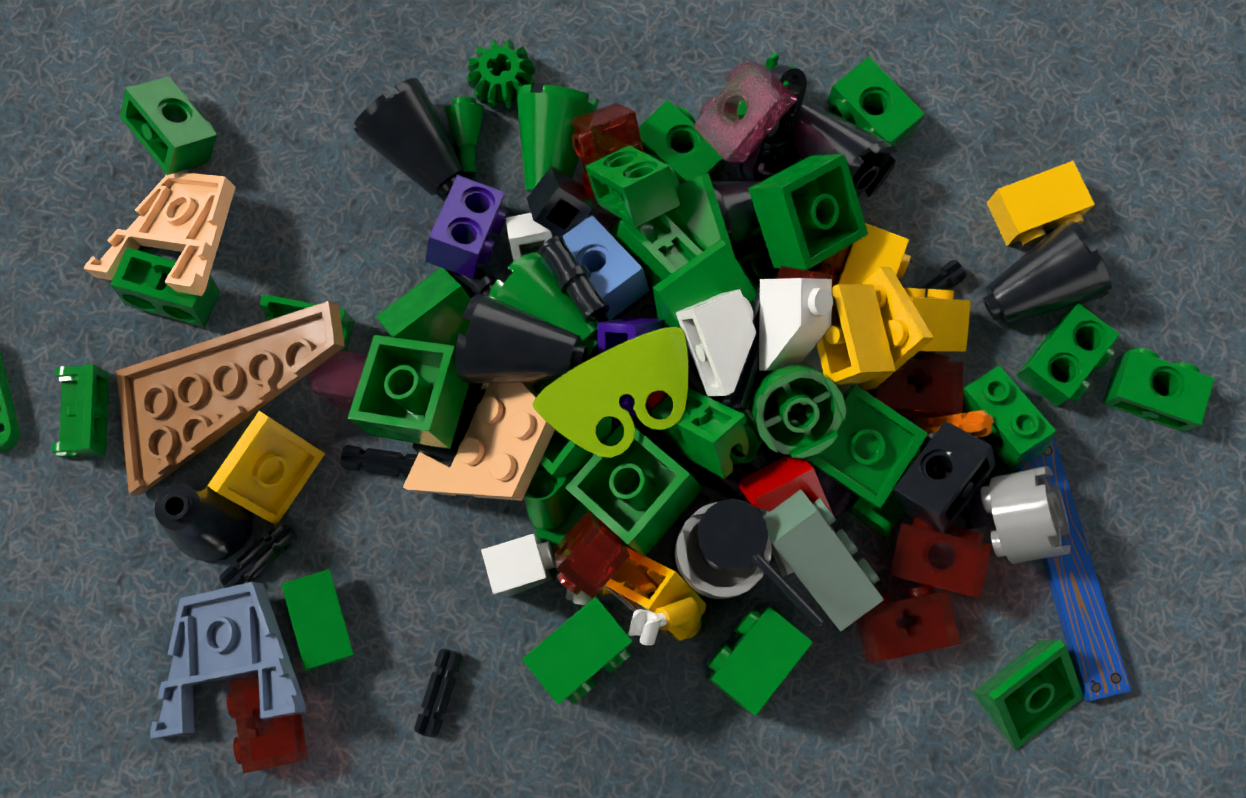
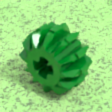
(499, 73)

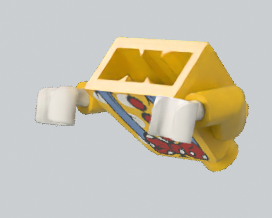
(655, 596)

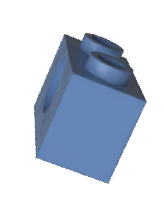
(620, 277)

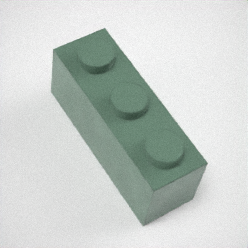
(823, 559)

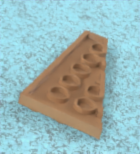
(200, 393)

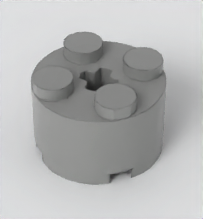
(1026, 516)
(704, 575)

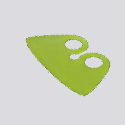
(594, 389)

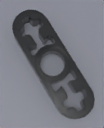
(780, 141)

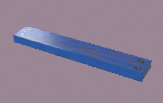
(1080, 598)

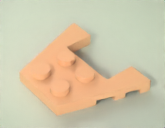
(178, 215)
(496, 452)

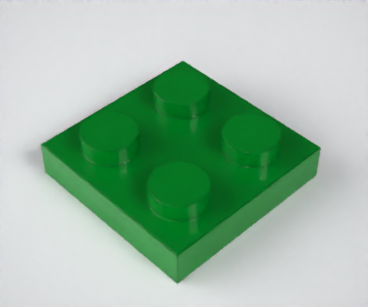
(870, 447)

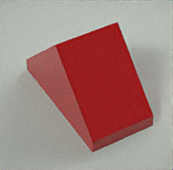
(781, 480)

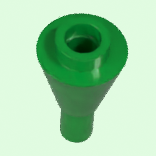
(465, 124)

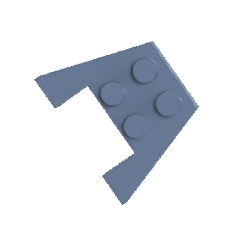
(223, 638)

